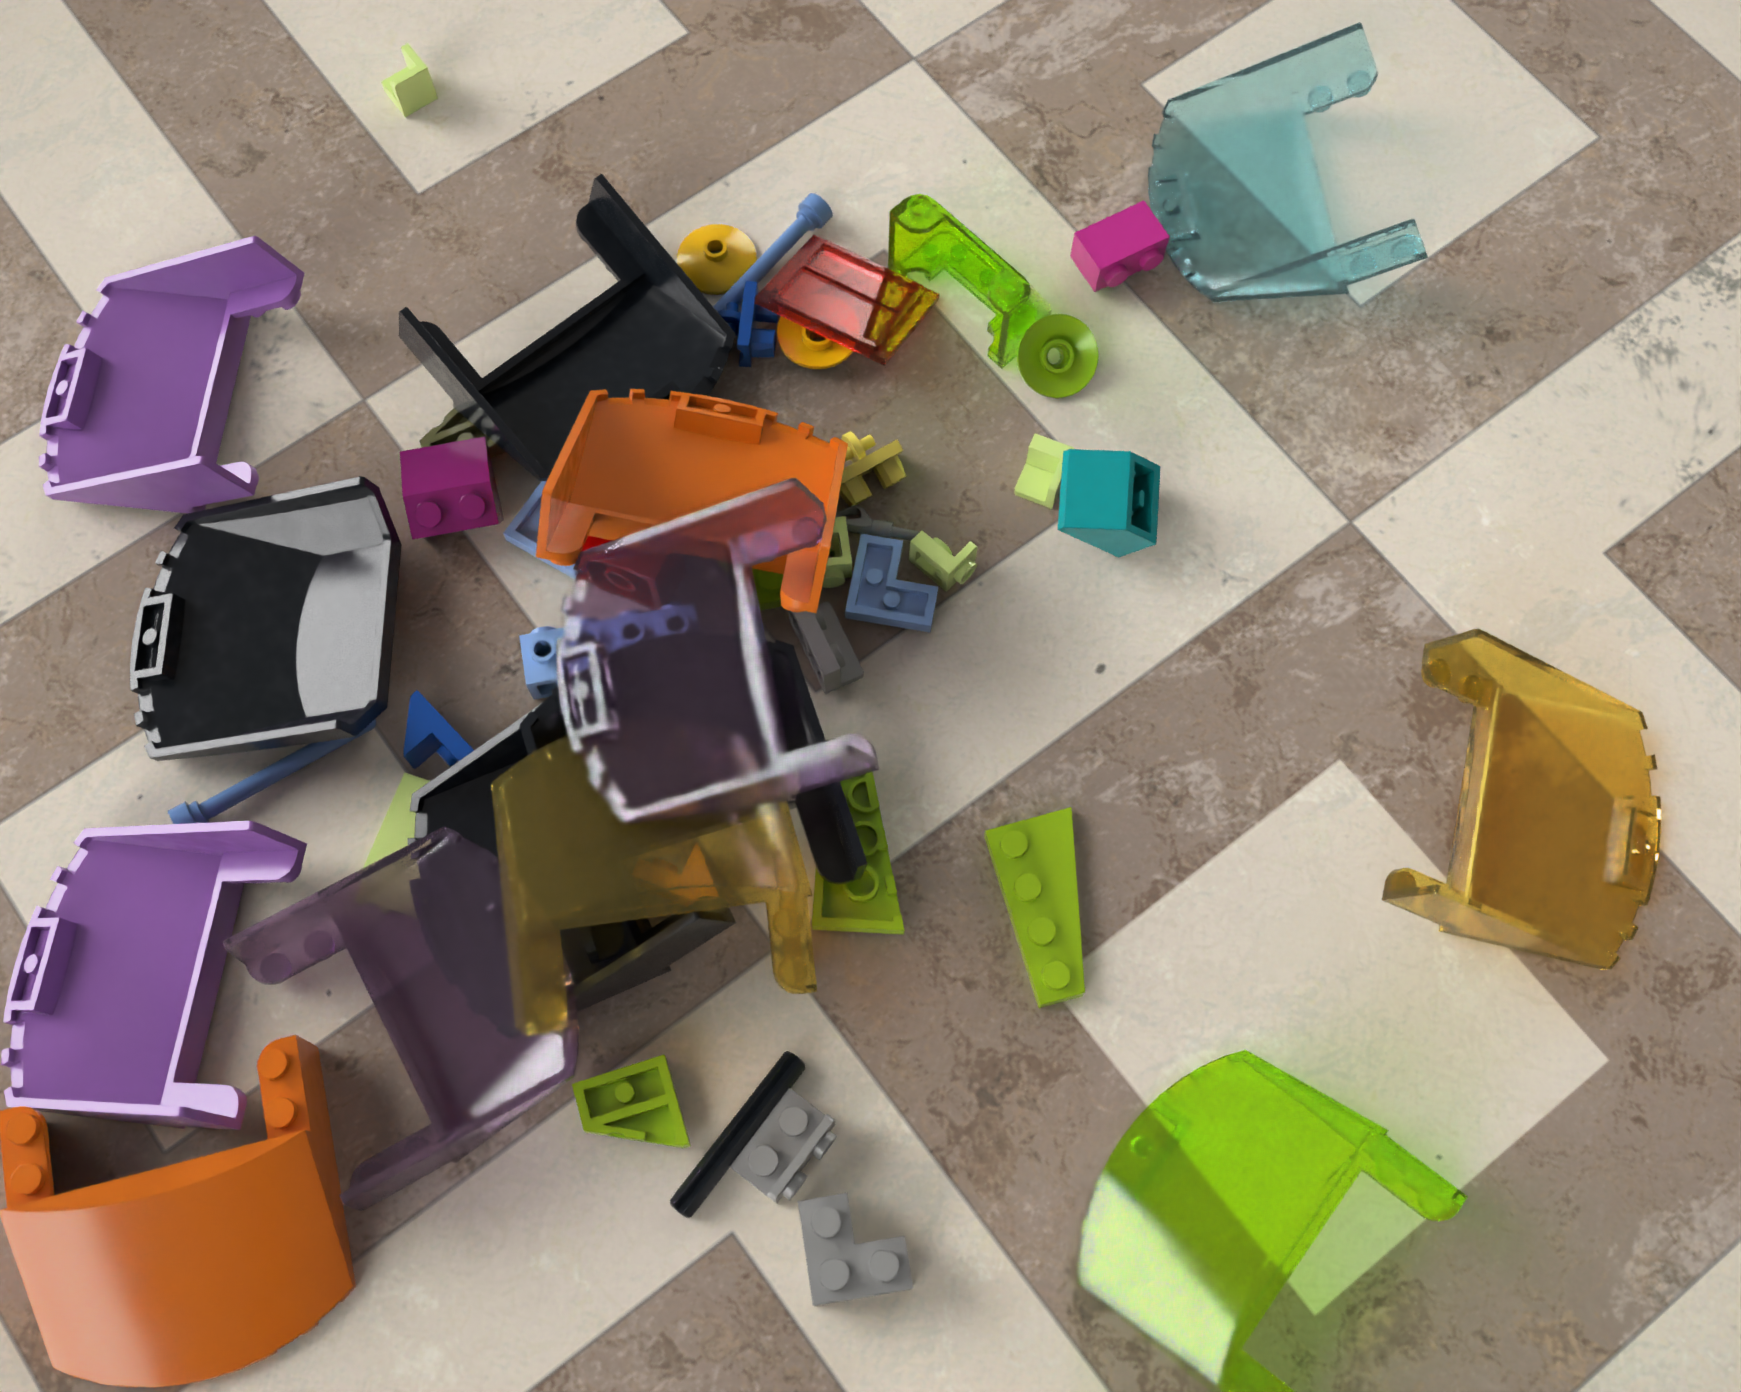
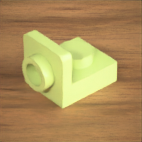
(939, 564)

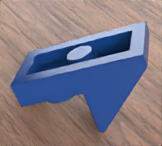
(431, 733)

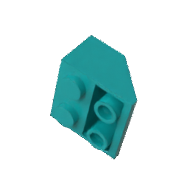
(1109, 499)

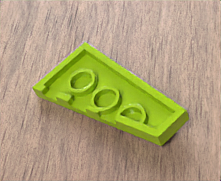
(1041, 895)
(872, 901)

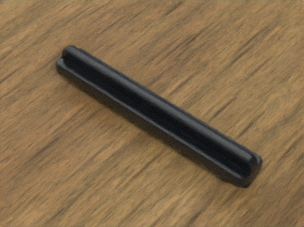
(737, 1135)

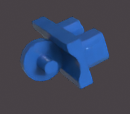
(751, 340)

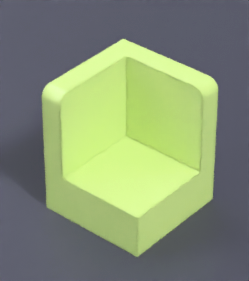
(411, 86)
(1042, 471)

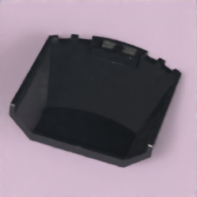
(269, 624)

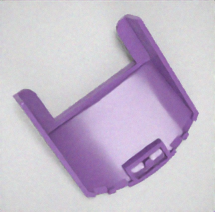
(153, 377)
(128, 971)

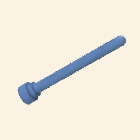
(812, 214)
(202, 812)

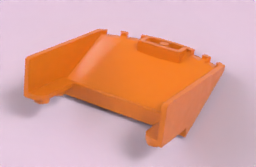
(662, 459)
(191, 1260)

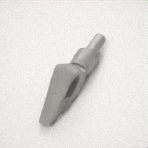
(874, 527)

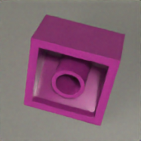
(449, 488)

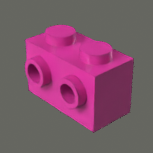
(1119, 246)

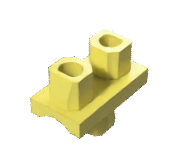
(882, 461)

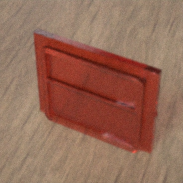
(848, 299)

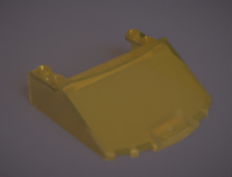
(1550, 812)
(580, 866)

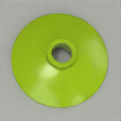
(1077, 355)

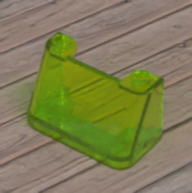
(932, 240)

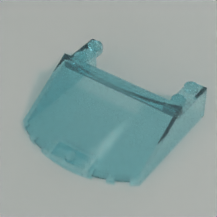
(1244, 186)

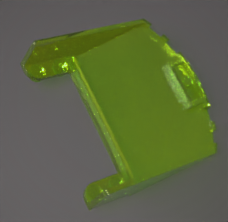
(1222, 1201)

